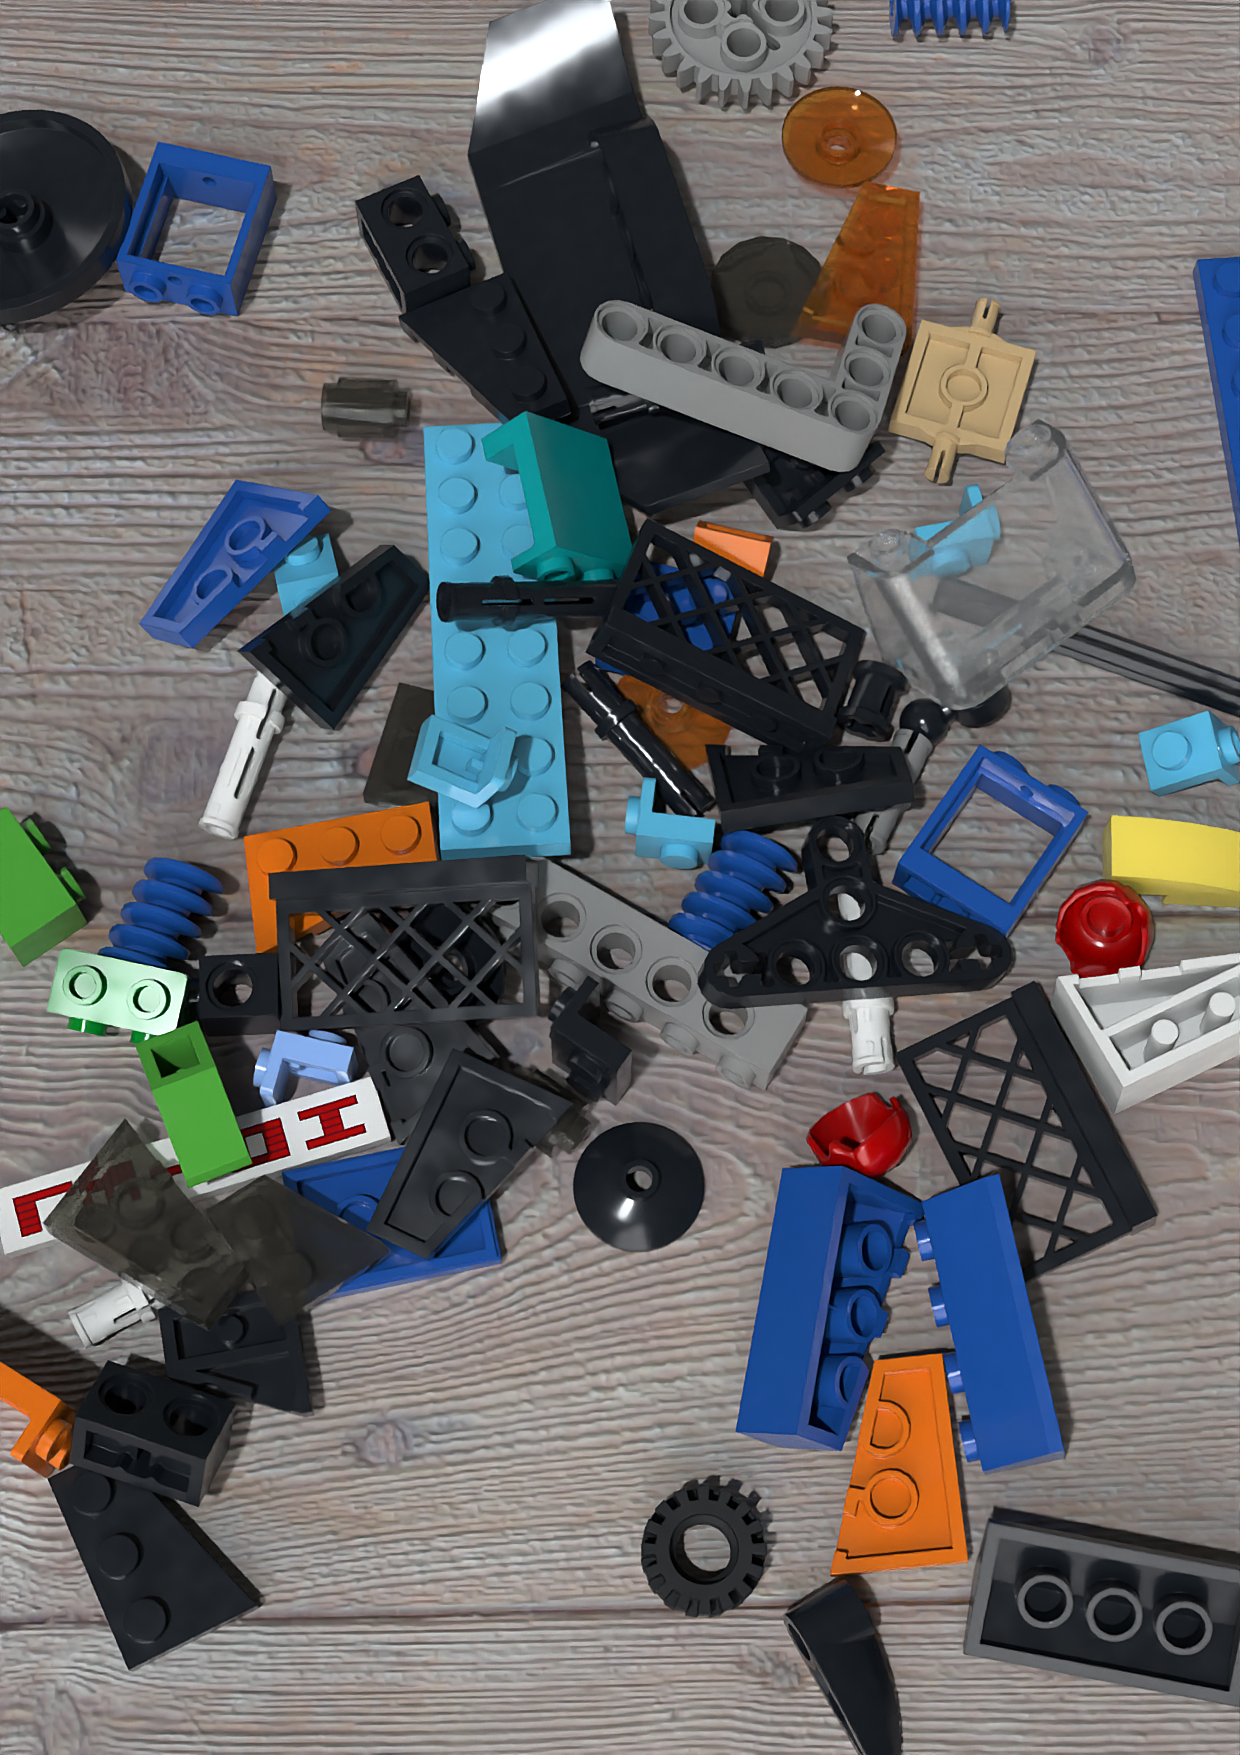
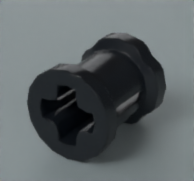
(871, 700)

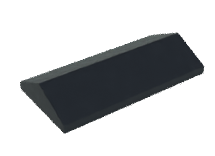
(1106, 1612)

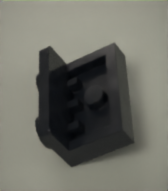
(800, 490)
(590, 1056)

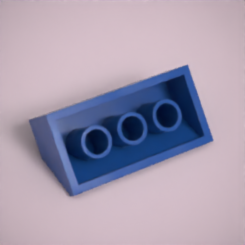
(991, 1328)

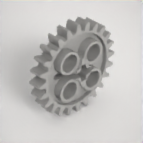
(737, 28)

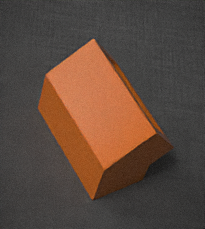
(737, 545)

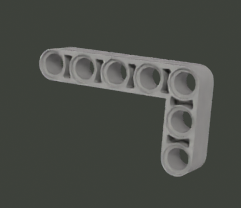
(749, 391)

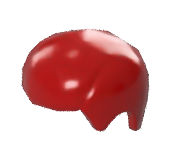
(1104, 928)
(862, 1135)

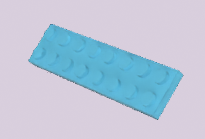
(491, 672)

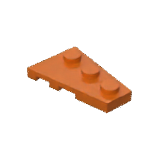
(364, 839)
(904, 1475)

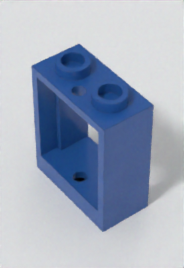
(209, 181)
(1005, 781)

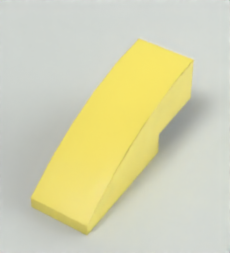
(1173, 860)

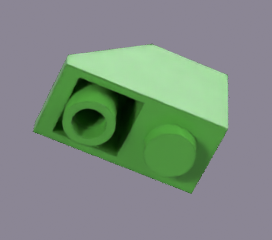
(35, 902)
(193, 1104)

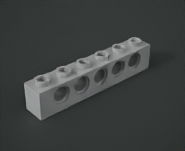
(657, 956)

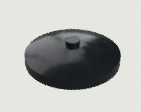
(59, 211)

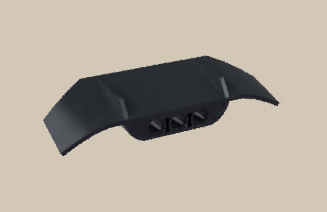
(590, 218)

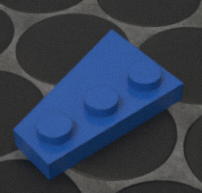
(229, 557)

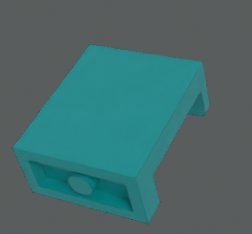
(568, 499)

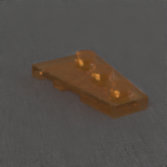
(866, 265)

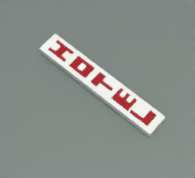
(276, 1138)

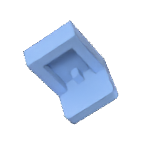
(318, 1058)

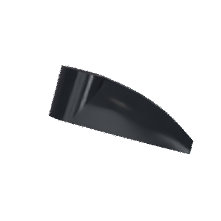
(847, 1664)

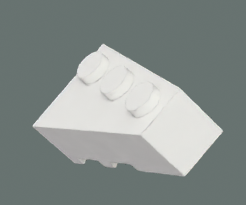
(1151, 1025)

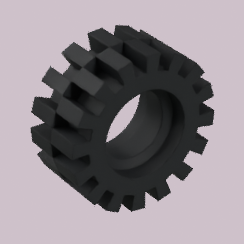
(738, 1525)

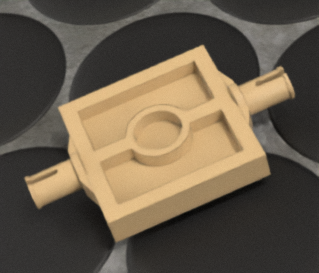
(962, 390)

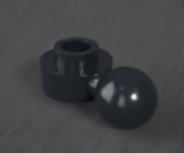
(932, 719)

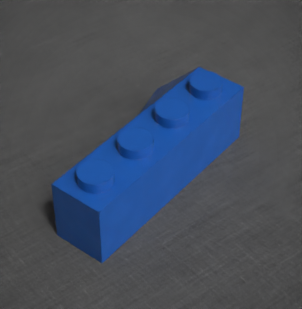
(821, 1304)

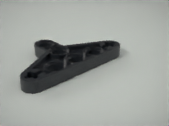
(818, 938)

